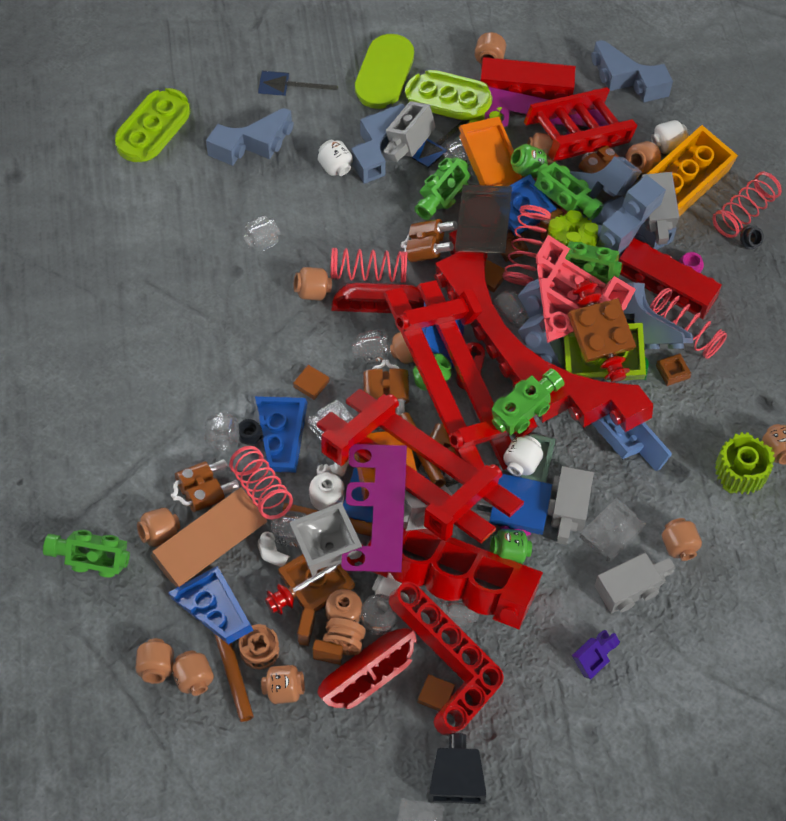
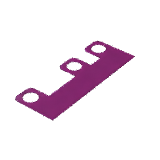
(520, 103)
(387, 499)

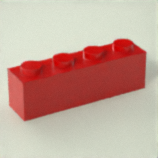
(529, 78)
(661, 271)

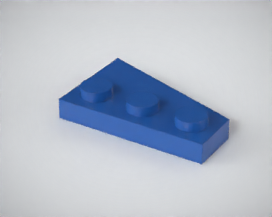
(282, 430)
(214, 605)

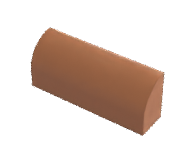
(208, 537)

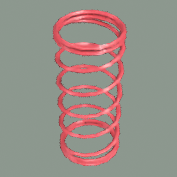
(761, 192)
(334, 257)
(525, 278)
(719, 334)
(255, 469)

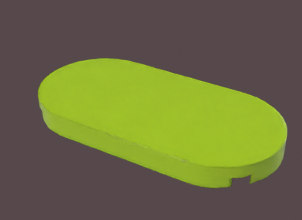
(384, 71)
(450, 94)
(152, 125)

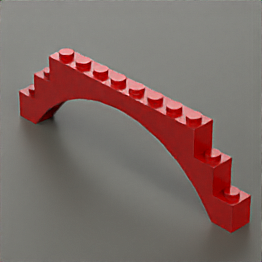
(582, 396)

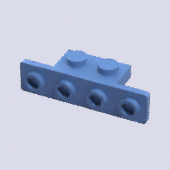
(637, 440)

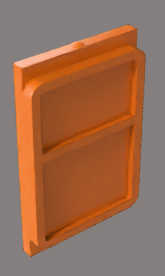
(489, 152)

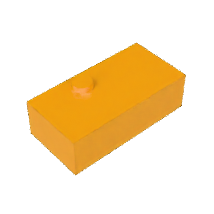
(696, 166)

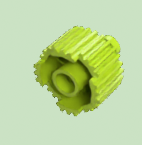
(573, 228)
(744, 464)

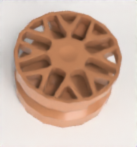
(345, 633)
(259, 647)

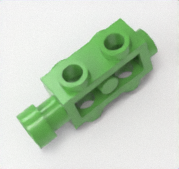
(567, 190)
(439, 191)
(597, 261)
(525, 405)
(95, 558)

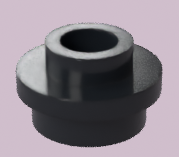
(751, 237)
(249, 425)

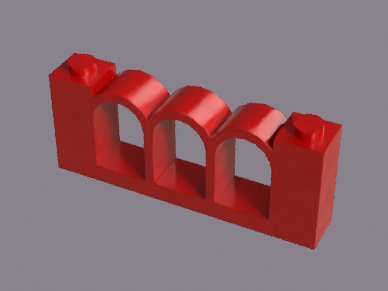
(516, 580)

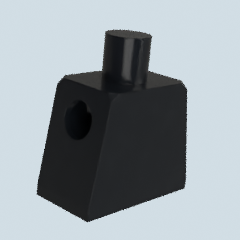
(457, 774)

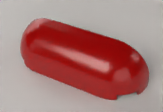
(370, 297)
(368, 670)

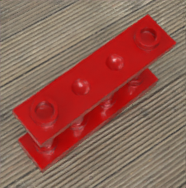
(579, 141)

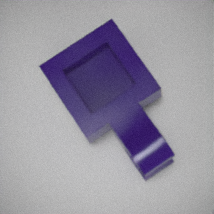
(593, 654)

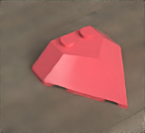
(559, 280)

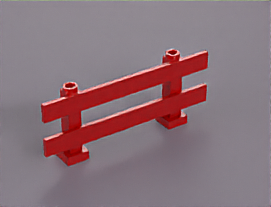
(443, 316)
(442, 508)

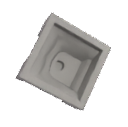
(325, 537)

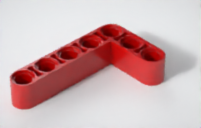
(450, 654)

